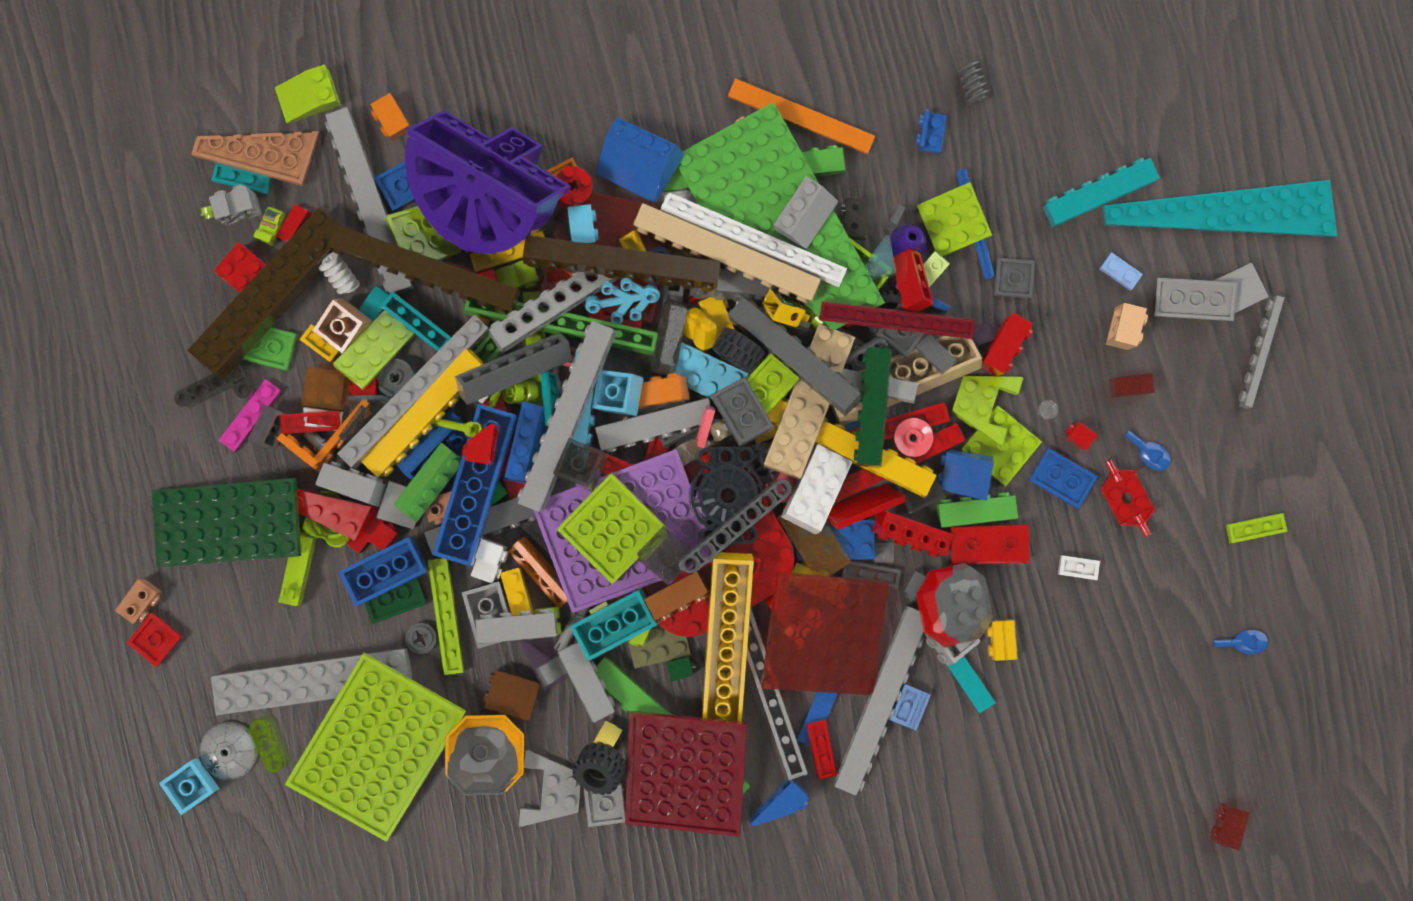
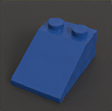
(782, 802)

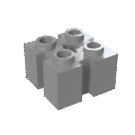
(235, 205)

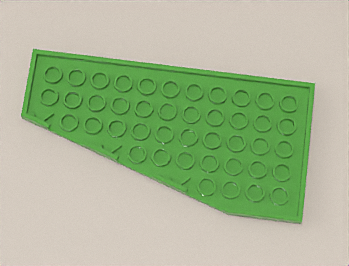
(751, 177)

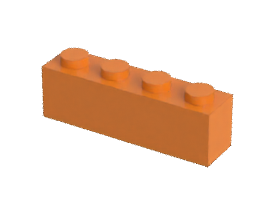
(663, 391)

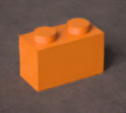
(390, 116)

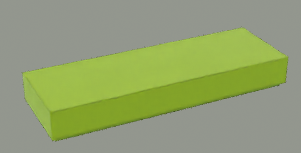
(1256, 528)

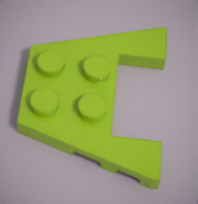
(976, 401)

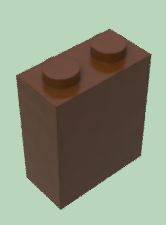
(512, 694)

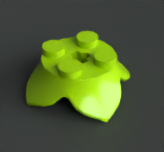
(318, 530)

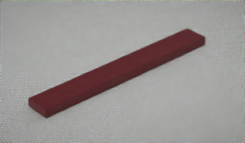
(897, 320)

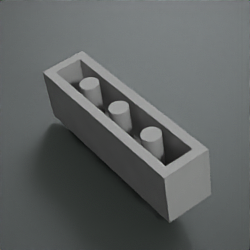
(516, 627)
(586, 682)

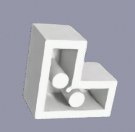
(489, 560)

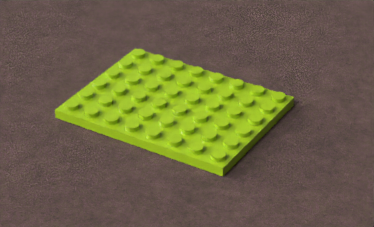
(375, 747)

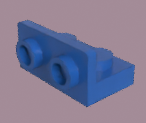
(932, 132)

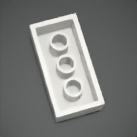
(817, 489)

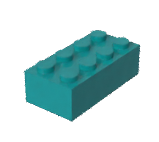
(614, 624)

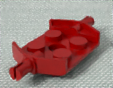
(1138, 509)

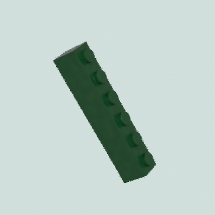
(874, 407)

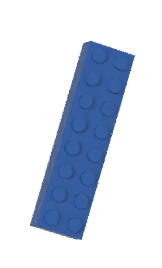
(474, 493)

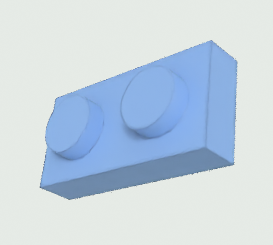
(1120, 271)

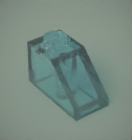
(881, 262)

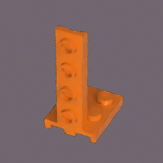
(325, 454)

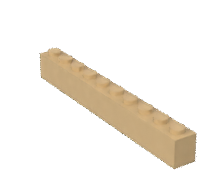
(728, 253)

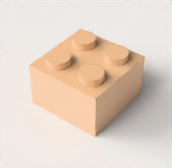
(1127, 326)

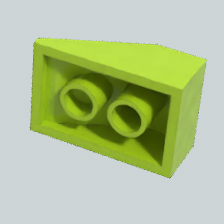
(307, 94)

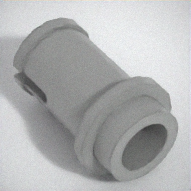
(315, 440)

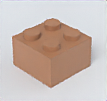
(341, 324)

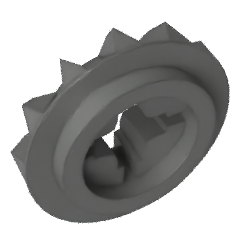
(419, 647)

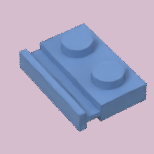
(910, 707)

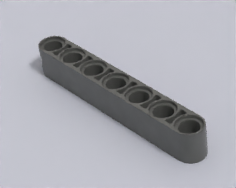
(744, 524)

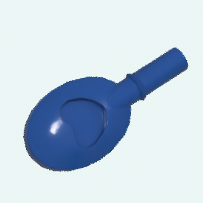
(1151, 453)
(1245, 642)

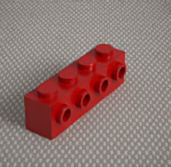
(913, 533)

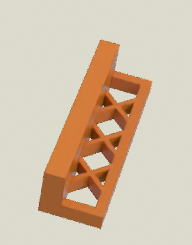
(542, 568)

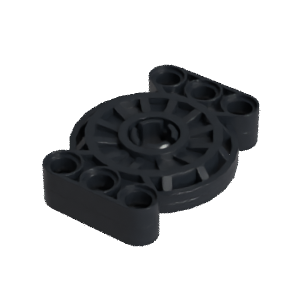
(722, 476)

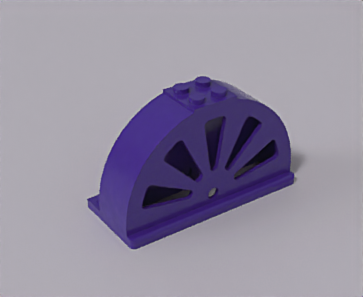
(478, 187)

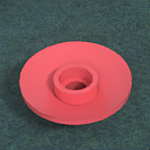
(923, 434)

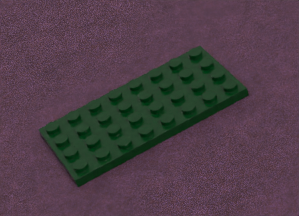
(226, 523)

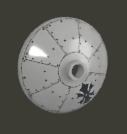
(240, 747)

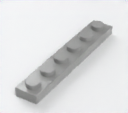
(1262, 345)

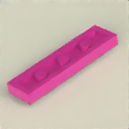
(247, 418)

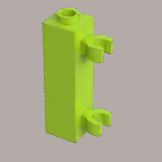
(297, 572)

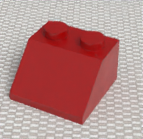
(482, 446)

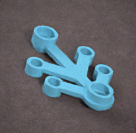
(644, 294)

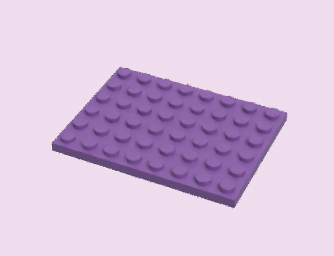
(662, 488)

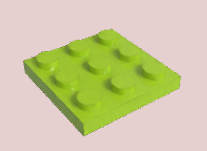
(954, 220)
(416, 234)
(1015, 451)

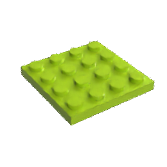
(610, 528)

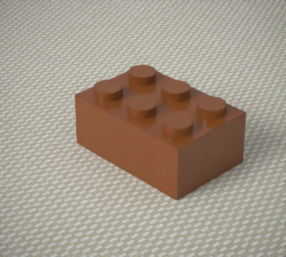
(678, 596)

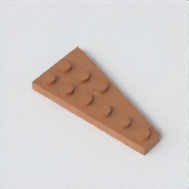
(267, 154)

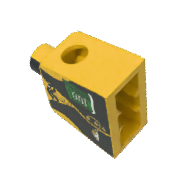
(784, 308)

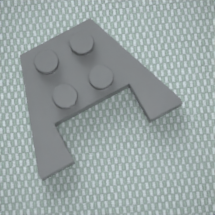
(559, 791)

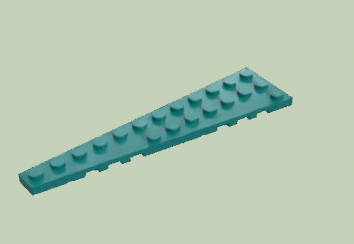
(1273, 209)

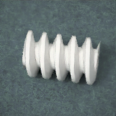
(339, 274)

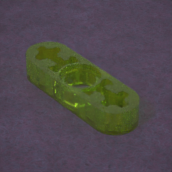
(267, 730)

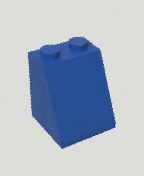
(966, 473)

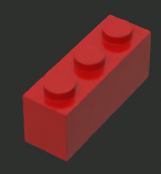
(912, 281)

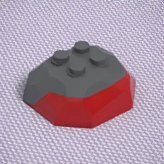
(954, 605)

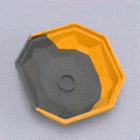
(484, 755)

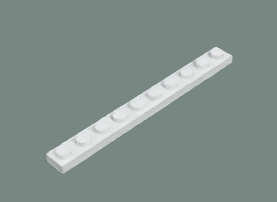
(753, 239)

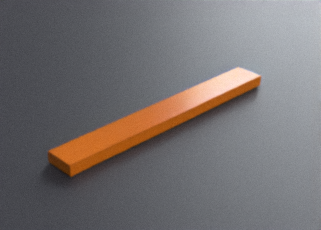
(803, 116)

